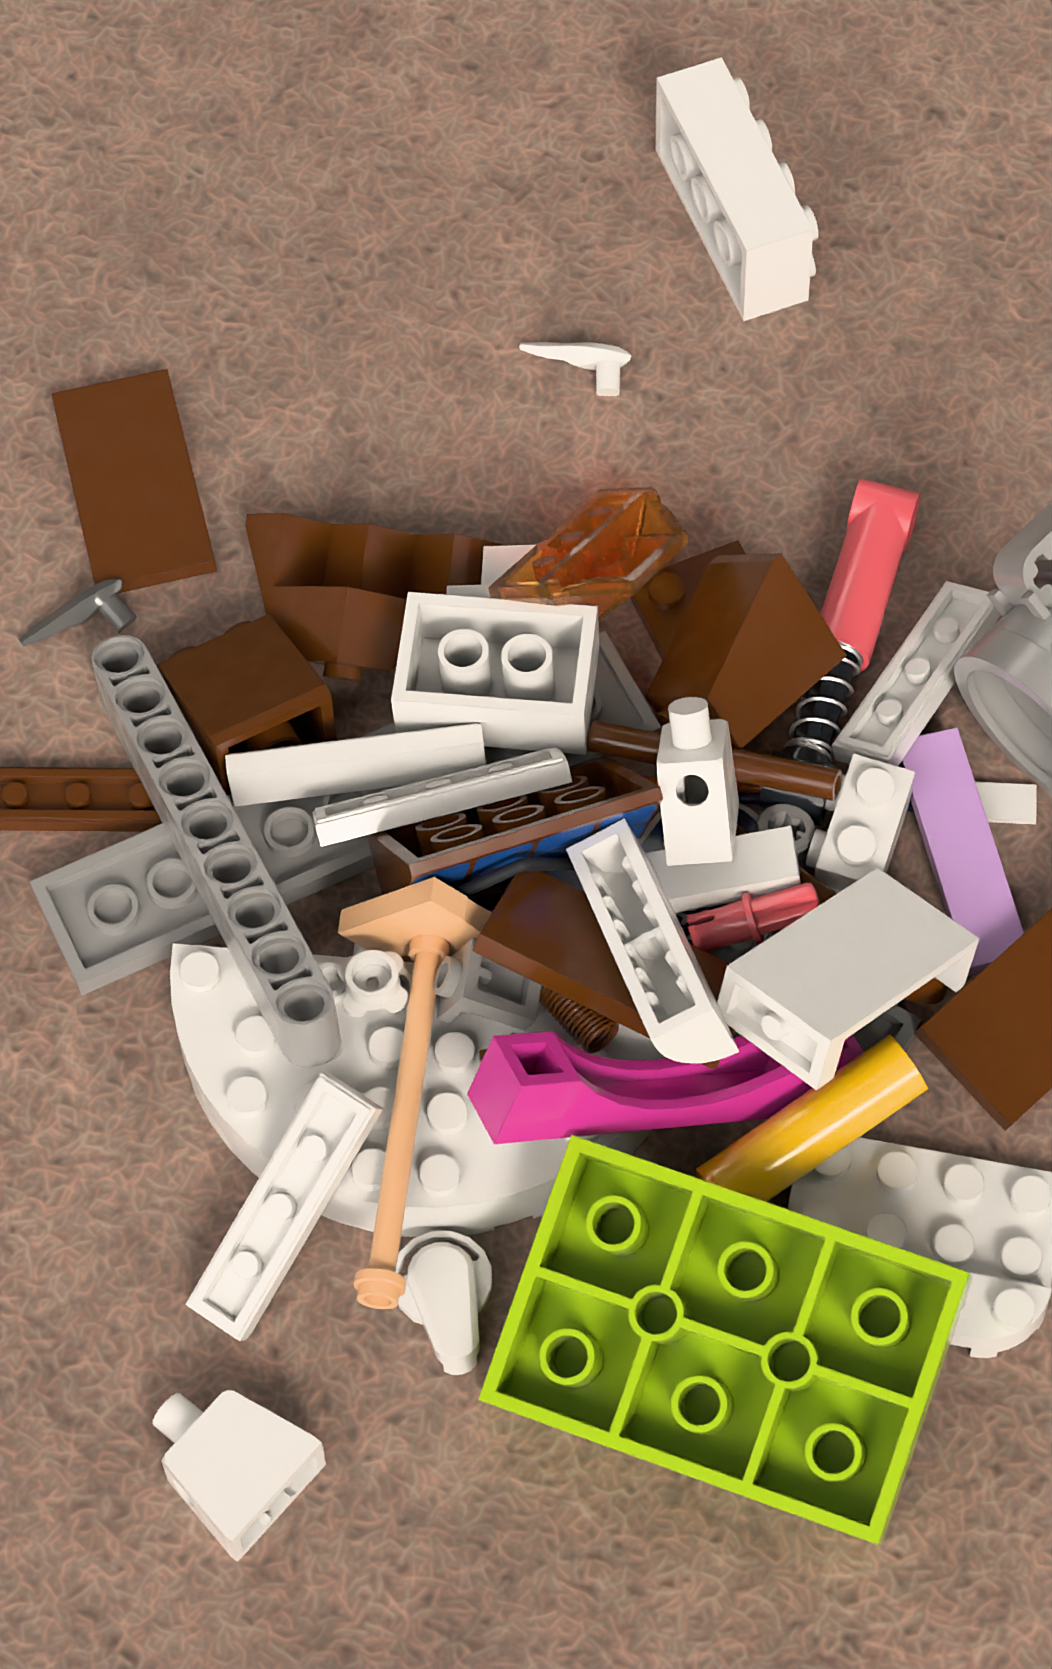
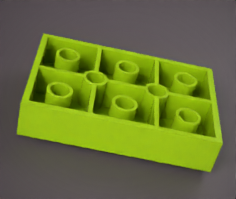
(726, 1339)

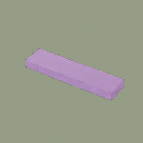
(961, 844)

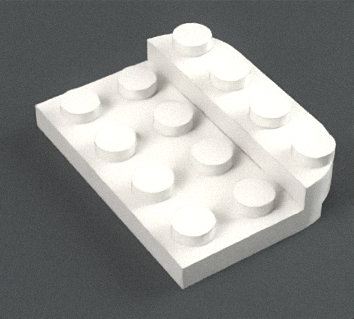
(953, 1211)

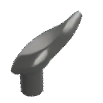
(99, 598)

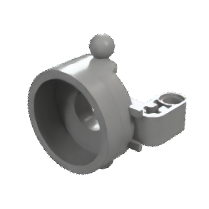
(1010, 667)

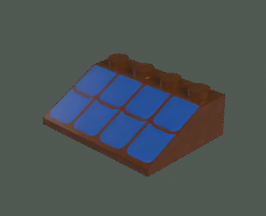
(530, 825)

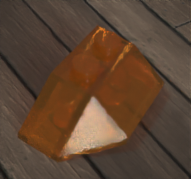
(597, 553)

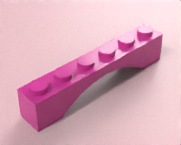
(551, 1090)

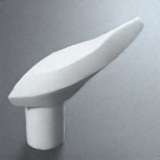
(587, 355)

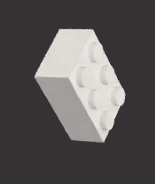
(499, 665)

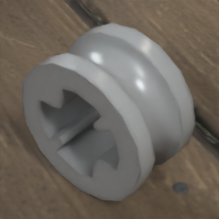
(786, 815)

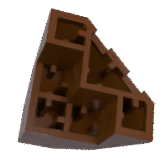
(347, 585)

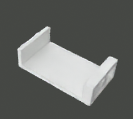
(841, 971)

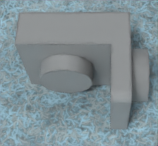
(485, 989)

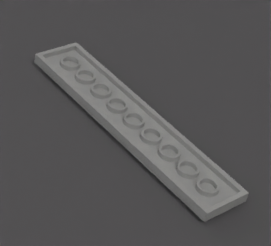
(138, 898)

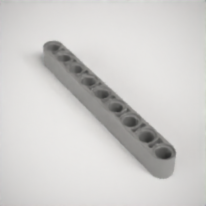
(217, 853)

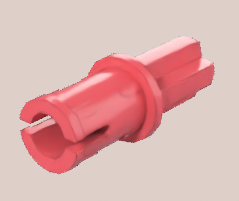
(751, 917)

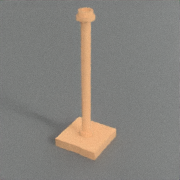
(423, 928)

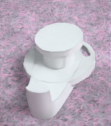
(446, 1295)

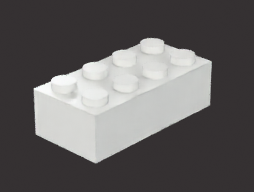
(735, 188)

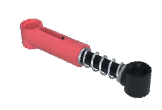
(853, 610)

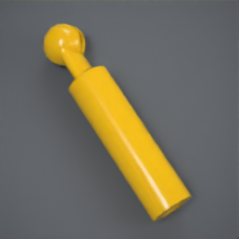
(817, 1124)

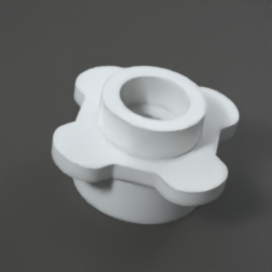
(367, 966)

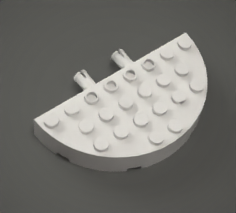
(456, 1170)

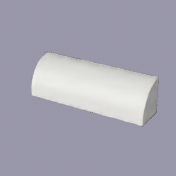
(650, 947)

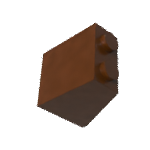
(746, 645)
(249, 693)

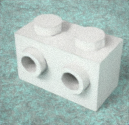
(863, 824)

